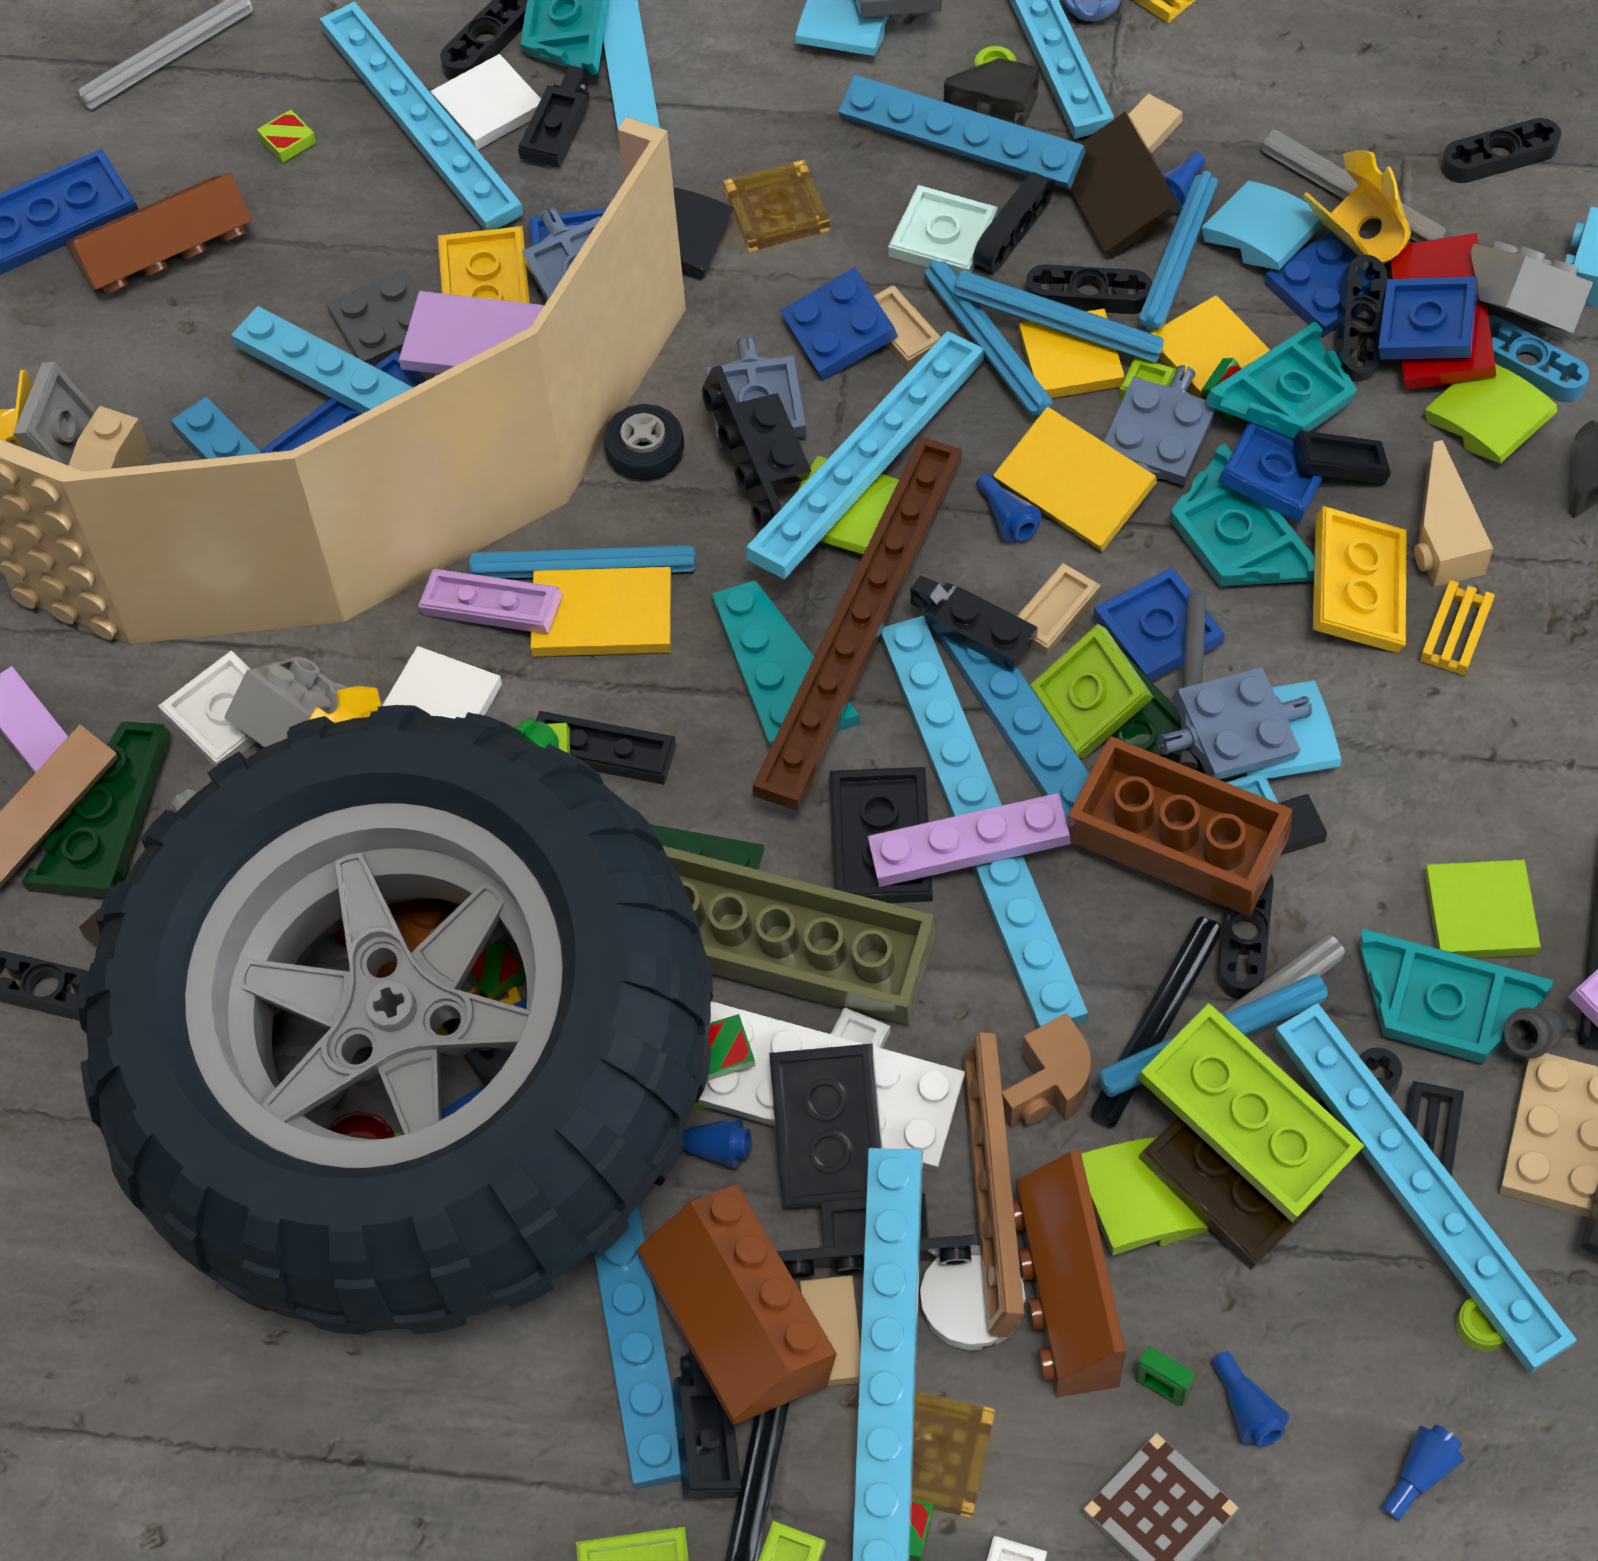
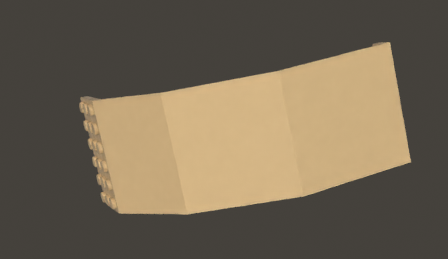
(379, 497)

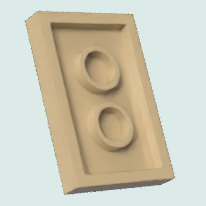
(1555, 1136)

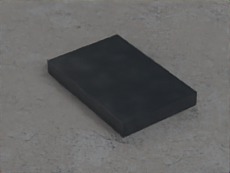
(871, 804)
(825, 1122)

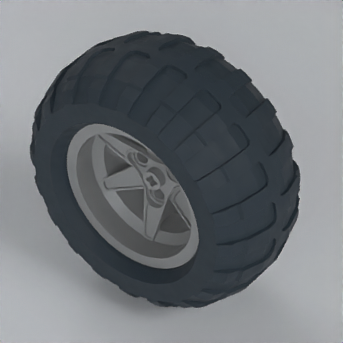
(325, 840)

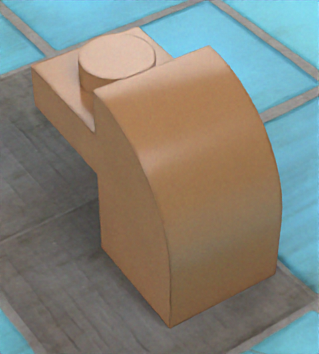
(1060, 1075)

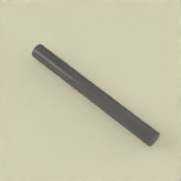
(1193, 657)

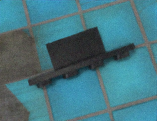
(759, 443)
(845, 1242)

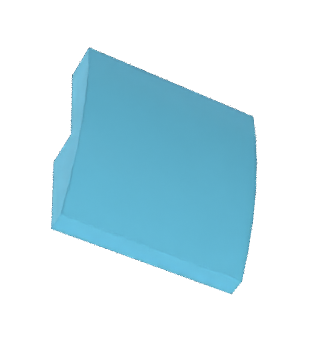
(839, 27)
(1263, 224)
(1312, 733)

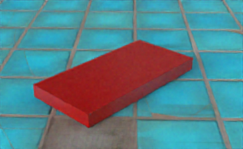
(1439, 260)

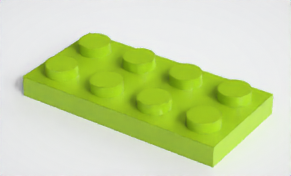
(1250, 1112)

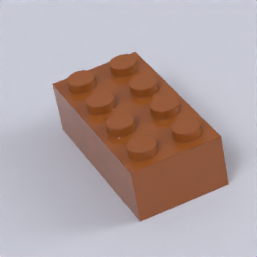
(1180, 825)

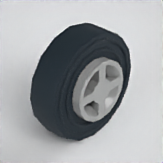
(649, 427)

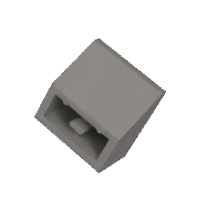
(1530, 285)
(280, 697)

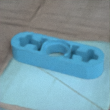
(1561, 362)

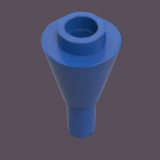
(1182, 176)
(1014, 516)
(719, 1141)
(1256, 1413)
(1428, 1461)

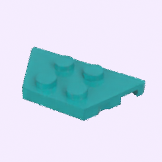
(565, 32)
(1288, 386)
(1237, 535)
(1444, 997)

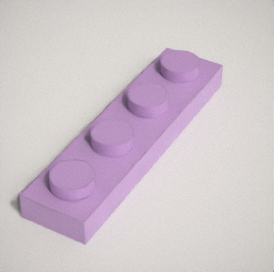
(969, 840)

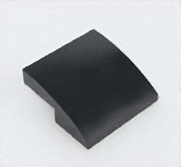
(699, 229)

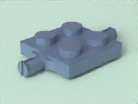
(554, 255)
(762, 376)
(1162, 426)
(1235, 724)

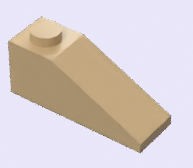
(110, 442)
(1450, 532)

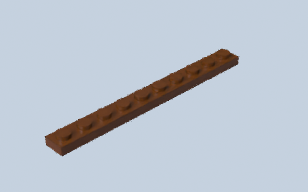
(856, 625)

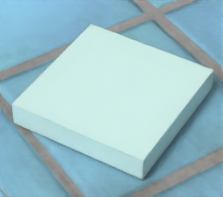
(941, 229)

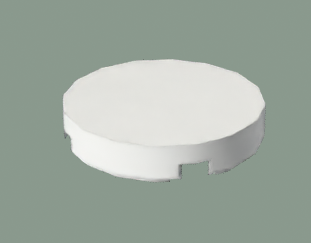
(956, 1304)

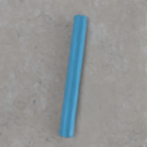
(1178, 252)
(1059, 316)
(987, 336)
(523, 563)
(1247, 1019)

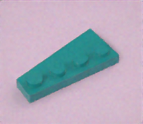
(767, 655)

